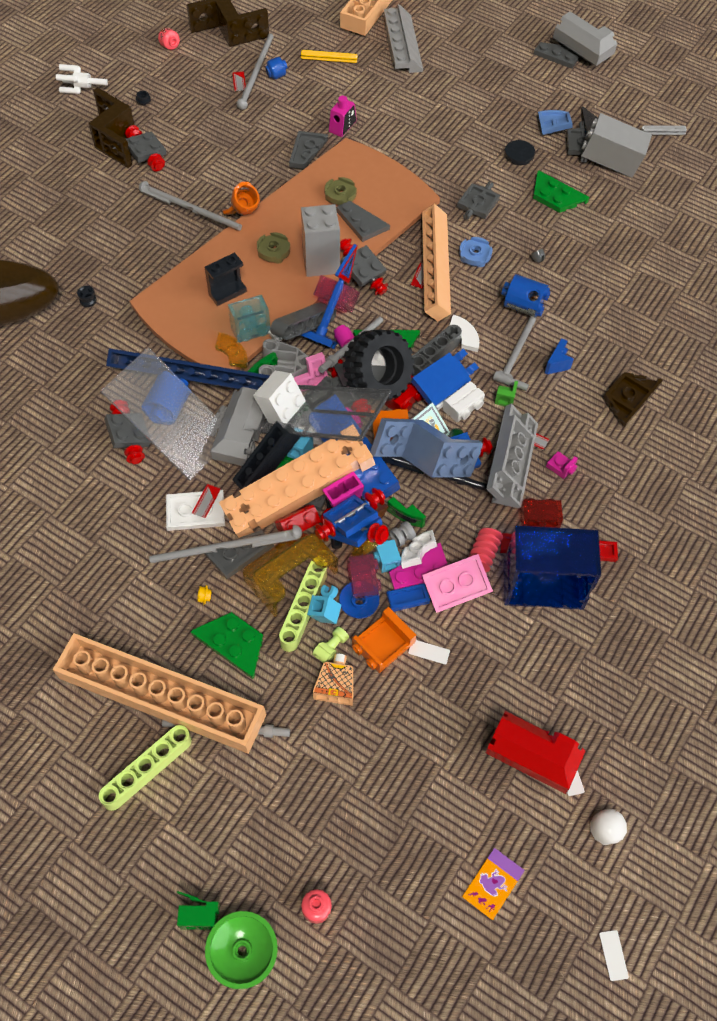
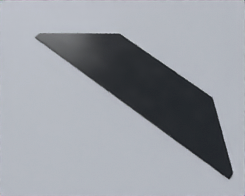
(588, 117)

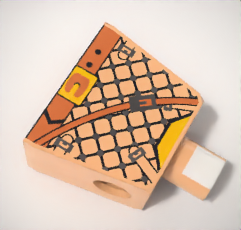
(335, 682)

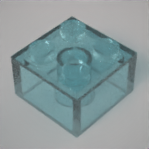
(249, 318)

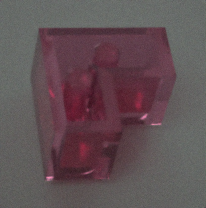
(347, 298)
(363, 577)

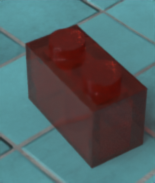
(541, 513)

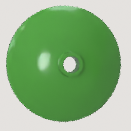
(238, 931)

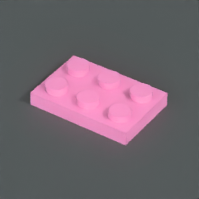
(457, 583)

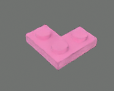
(313, 376)

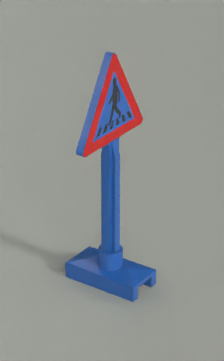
(344, 275)

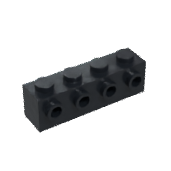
(267, 454)

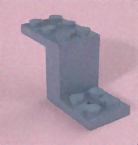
(426, 447)

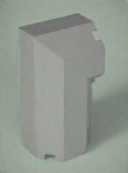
(584, 39)
(238, 428)

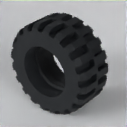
(397, 356)

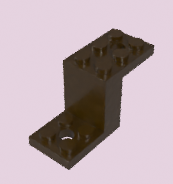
(234, 26)
(110, 127)

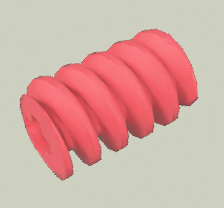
(486, 546)

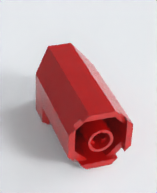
(536, 753)

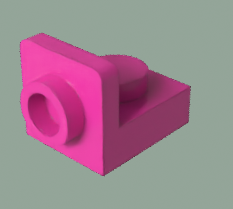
(562, 465)

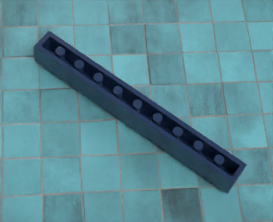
(195, 371)

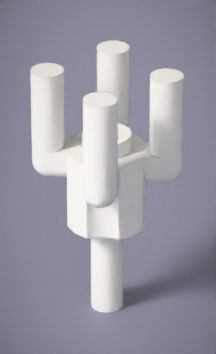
(78, 79)

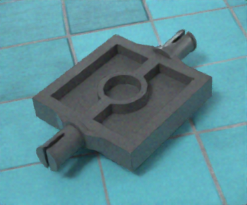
(575, 140)
(478, 200)

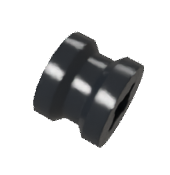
(86, 296)

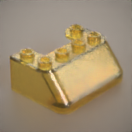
(265, 571)

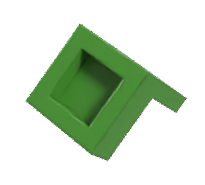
(506, 395)

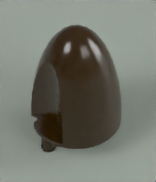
(24, 291)

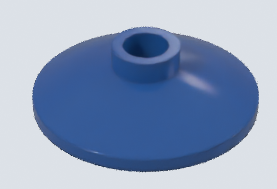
(354, 610)

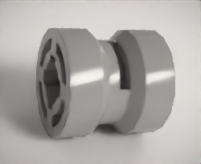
(402, 534)

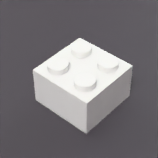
(279, 397)

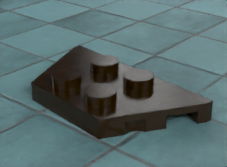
(630, 395)

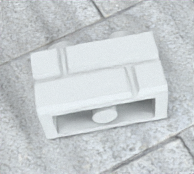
(463, 402)

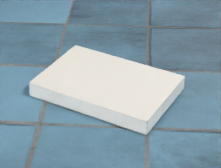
(180, 508)

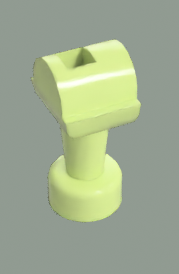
(326, 651)

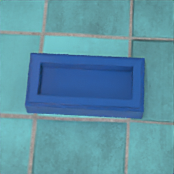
(408, 597)

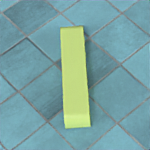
(300, 612)
(140, 777)

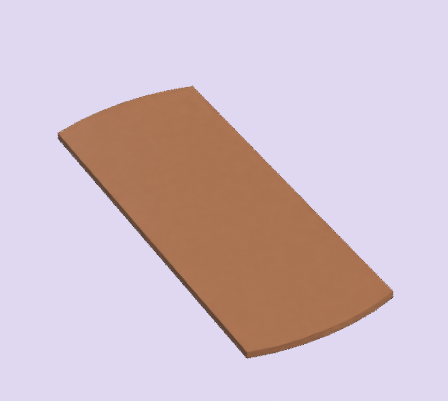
(179, 302)

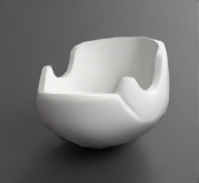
(608, 826)

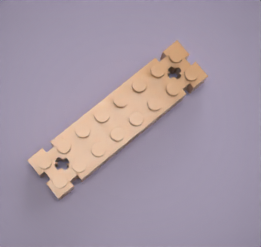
(294, 484)

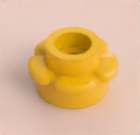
(204, 594)

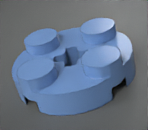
(478, 259)

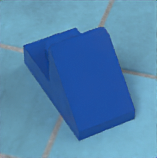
(559, 360)

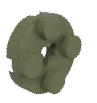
(332, 187)
(273, 254)

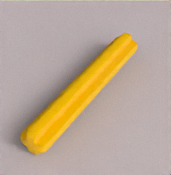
(329, 56)

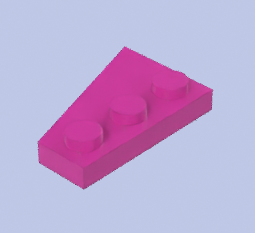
(412, 575)

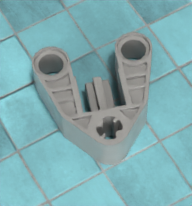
(289, 358)

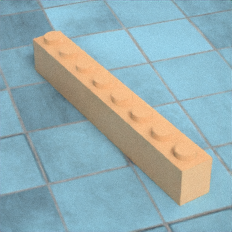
(436, 263)

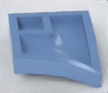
(554, 121)

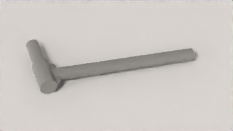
(505, 376)

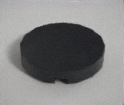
(519, 152)

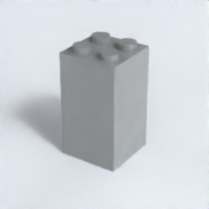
(615, 145)
(320, 240)

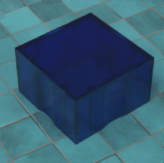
(551, 567)

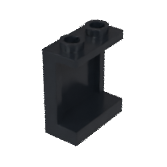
(225, 279)

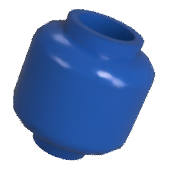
(276, 68)

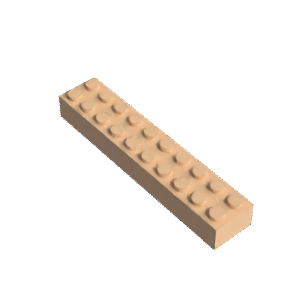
(161, 692)

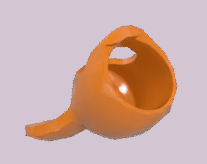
(244, 200)

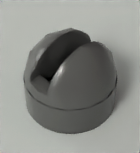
(538, 256)

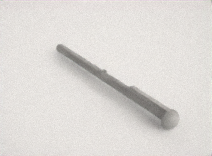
(241, 103)
(167, 198)
(255, 541)

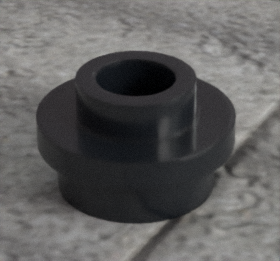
(143, 97)

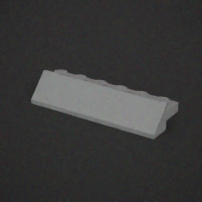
(402, 39)
(512, 458)

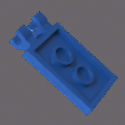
(443, 378)

